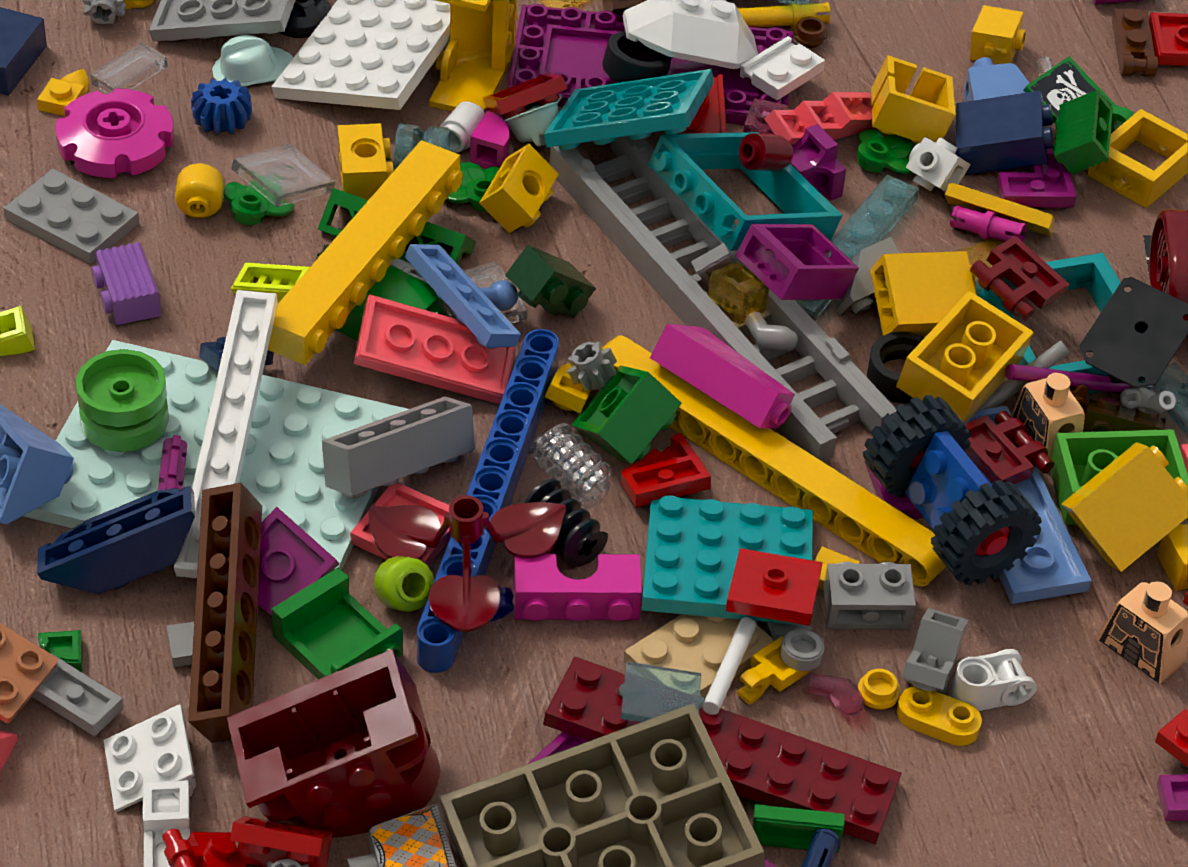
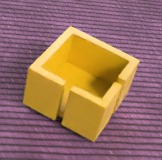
(920, 114)

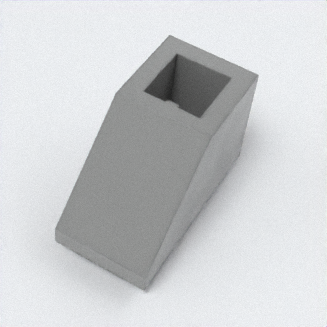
(861, 293)

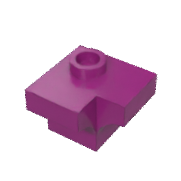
(816, 161)

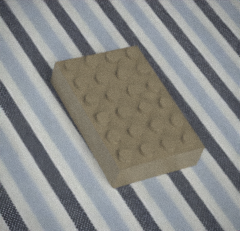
(615, 801)

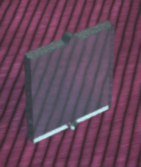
(657, 690)

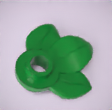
(880, 152)
(473, 184)
(250, 205)

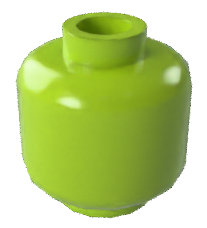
(403, 583)

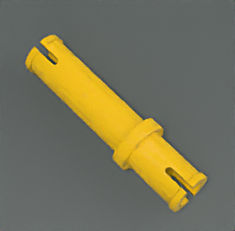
(784, 15)

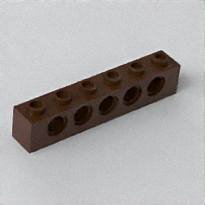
(225, 609)

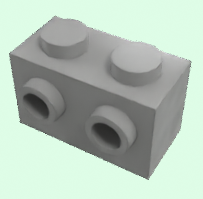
(869, 596)

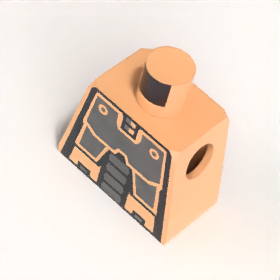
(1049, 409)
(1149, 630)

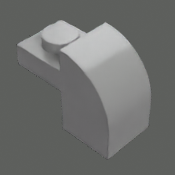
(935, 651)

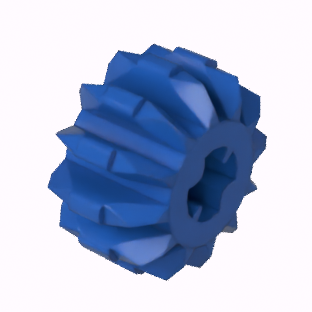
(221, 106)

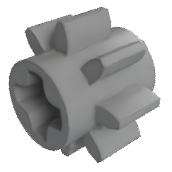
(104, 10)
(591, 365)

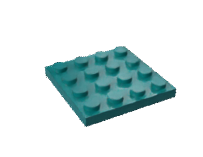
(629, 109)
(697, 547)

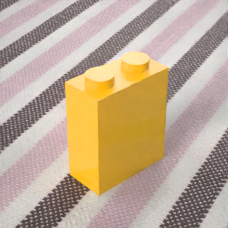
(919, 288)
(1129, 505)

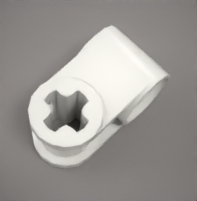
(990, 680)

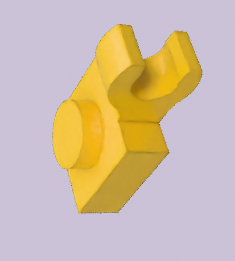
(767, 670)

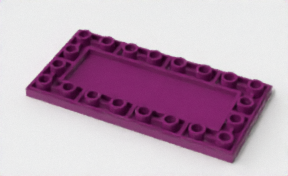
(575, 42)

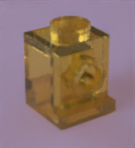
(738, 291)

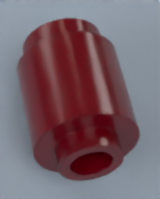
(765, 152)

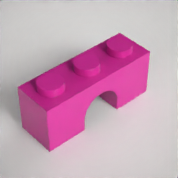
(547, 594)

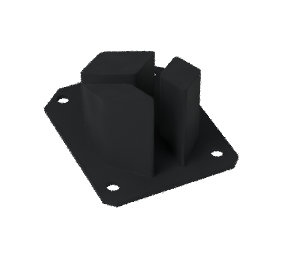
(1120, 338)

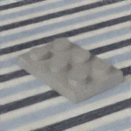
(71, 215)

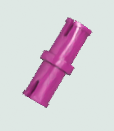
(986, 224)

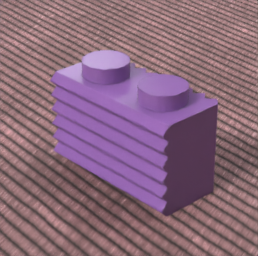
(127, 284)

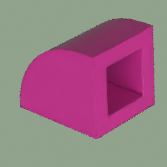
(490, 141)

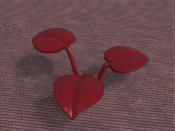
(466, 601)

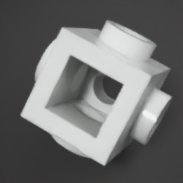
(936, 164)

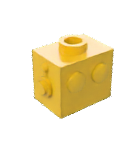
(997, 35)

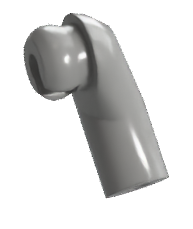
(770, 336)

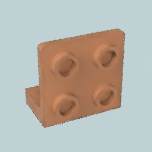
(22, 671)

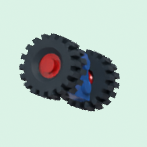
(974, 523)

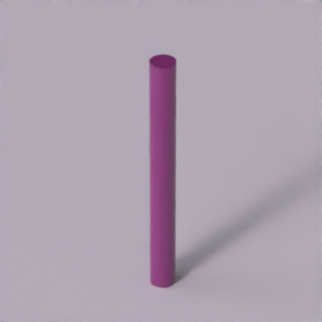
(1092, 381)

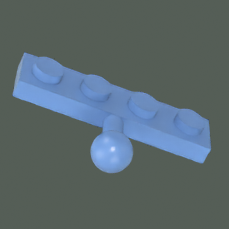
(473, 305)

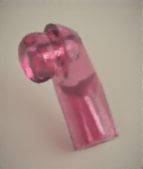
(839, 690)

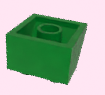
(628, 414)

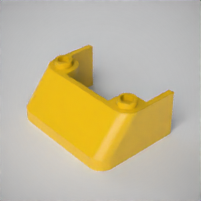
(477, 52)

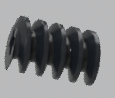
(579, 535)

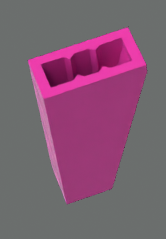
(723, 374)

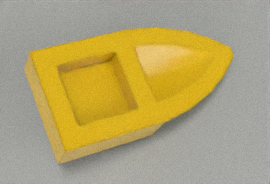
(62, 92)
(564, 392)

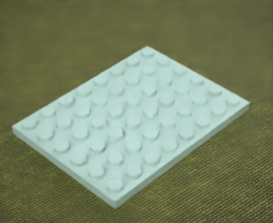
(279, 465)

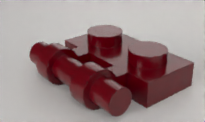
(1026, 271)
(996, 454)

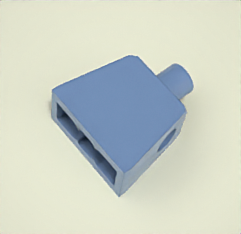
(991, 80)

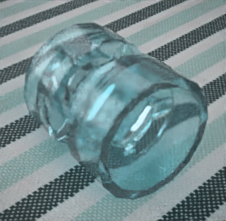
(410, 135)

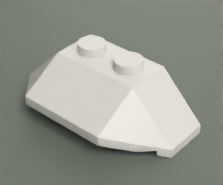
(692, 31)

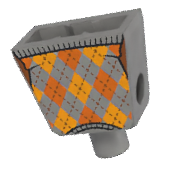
(408, 842)

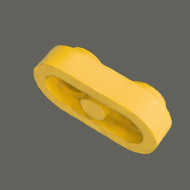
(937, 716)

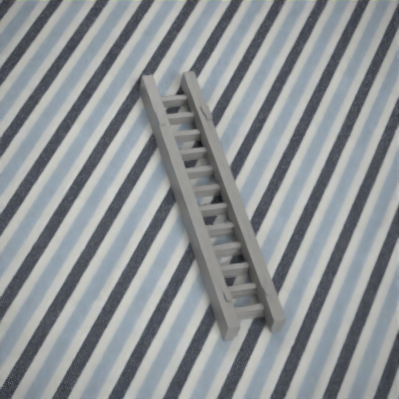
(689, 301)

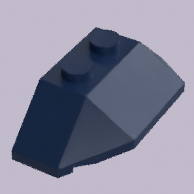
(120, 543)

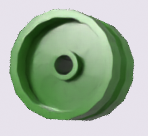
(122, 400)

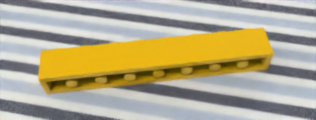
(363, 251)

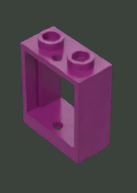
(796, 261)

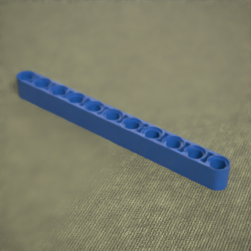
(494, 481)

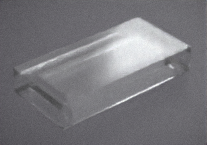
(129, 69)

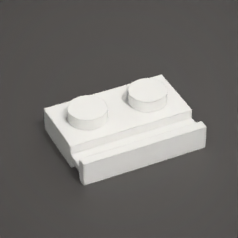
(782, 68)

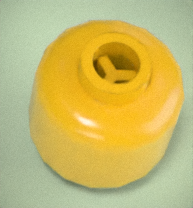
(199, 190)

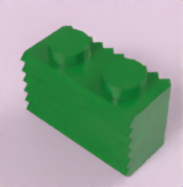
(1083, 132)

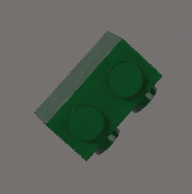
(550, 282)

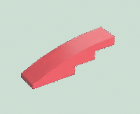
(838, 115)

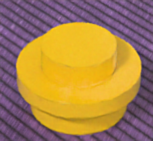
(879, 689)

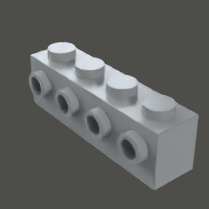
(398, 446)

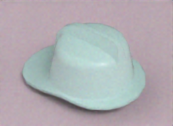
(250, 61)
(534, 122)

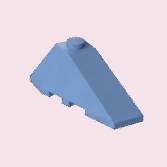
(30, 467)

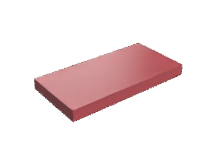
(431, 350)

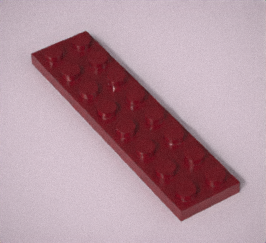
(758, 758)

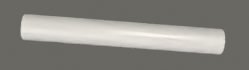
(729, 666)

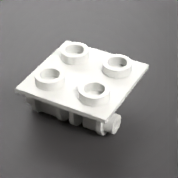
(149, 753)

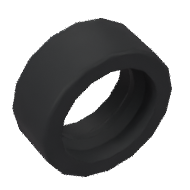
(632, 60)
(887, 348)

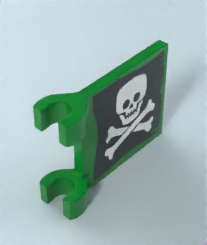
(1068, 82)

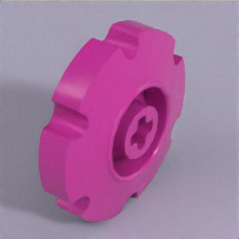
(114, 133)

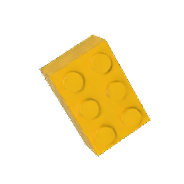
(965, 356)

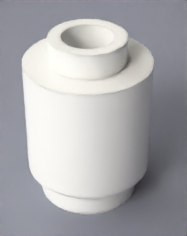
(462, 124)

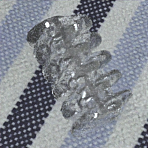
(572, 464)

